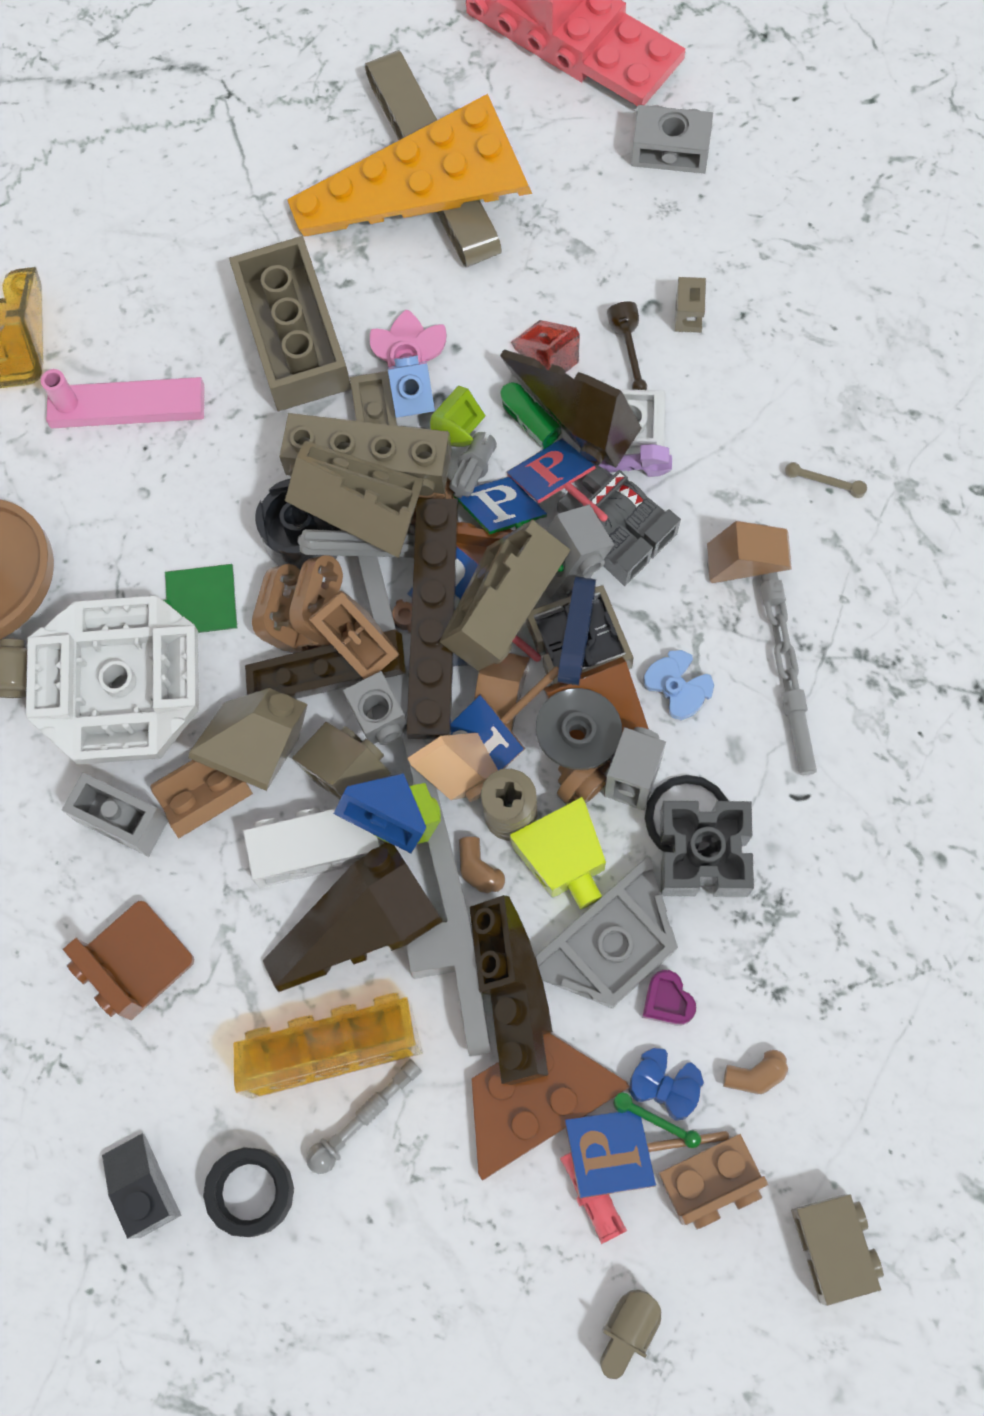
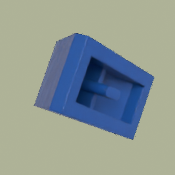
(385, 810)

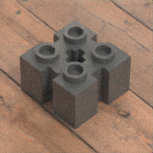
(725, 829)

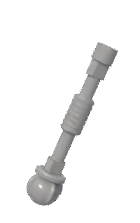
(323, 1155)

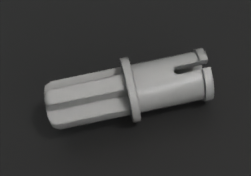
(472, 465)

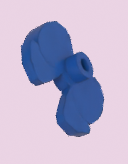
(677, 1094)

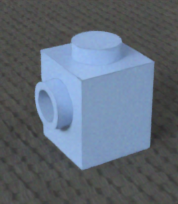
(410, 386)

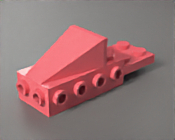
(586, 41)

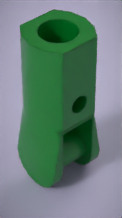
(529, 415)

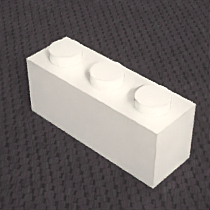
(304, 846)

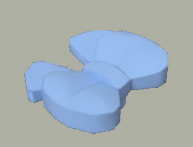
(683, 697)

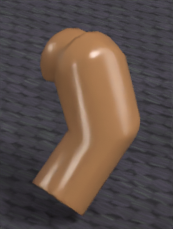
(476, 871)
(760, 1078)

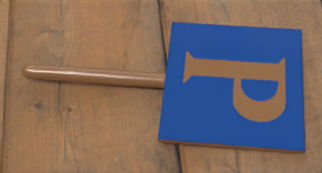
(613, 1153)

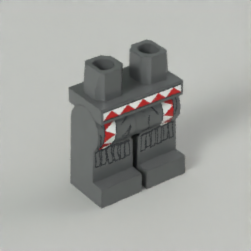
(633, 523)

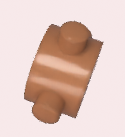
(402, 615)

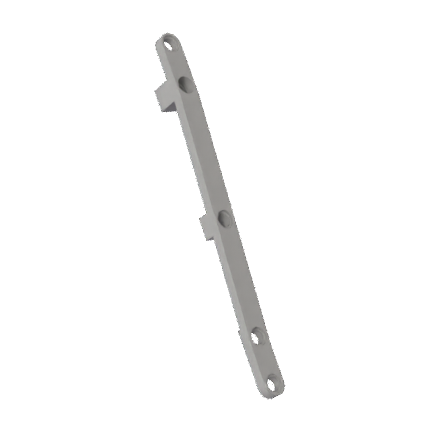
(449, 944)

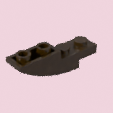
(518, 996)

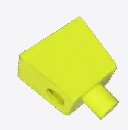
(563, 852)

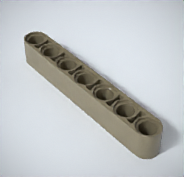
(409, 111)

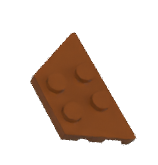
(526, 1114)

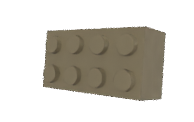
(290, 323)

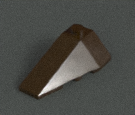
(363, 911)

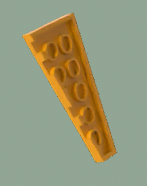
(423, 173)

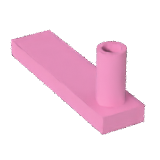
(121, 401)

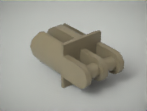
(631, 1331)

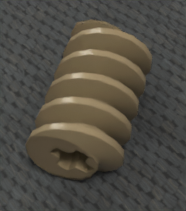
(503, 788)

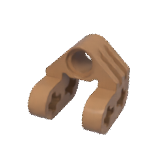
(290, 606)

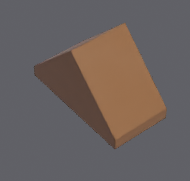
(748, 551)
(354, 634)
(503, 683)

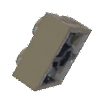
(604, 640)

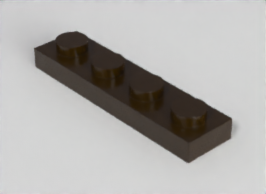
(314, 670)

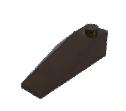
(584, 407)

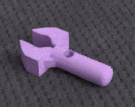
(652, 459)

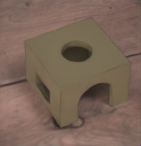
(690, 303)

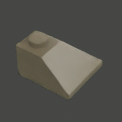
(251, 736)

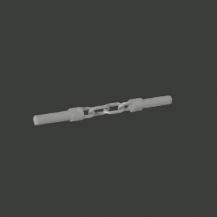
(793, 700)

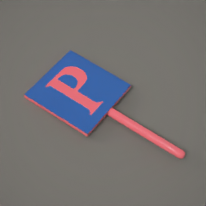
(552, 471)

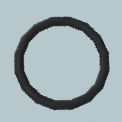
(650, 808)

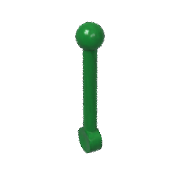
(623, 1103)

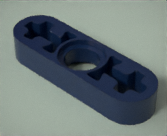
(577, 631)

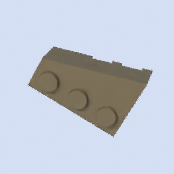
(355, 495)
(503, 594)

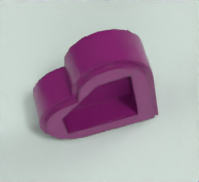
(667, 1000)

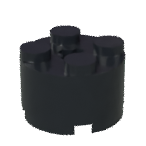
(279, 529)

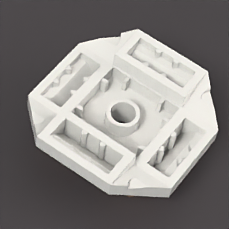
(81, 656)

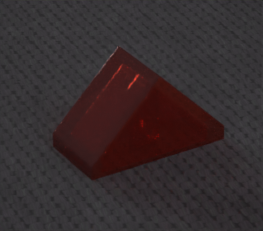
(550, 344)

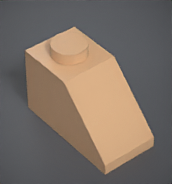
(455, 765)

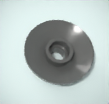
(581, 711)

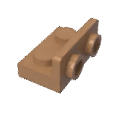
(197, 795)
(713, 1181)

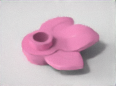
(408, 339)

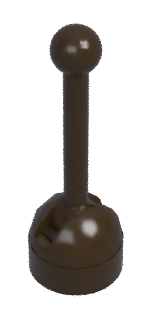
(624, 320)

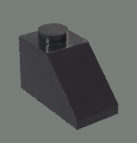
(138, 1188)

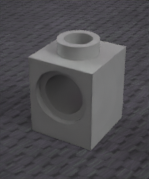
(368, 694)

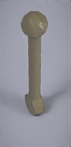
(856, 489)

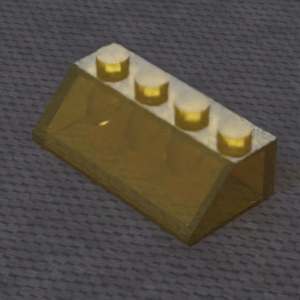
(325, 1047)

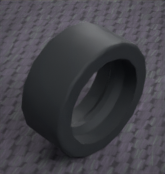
(214, 1192)

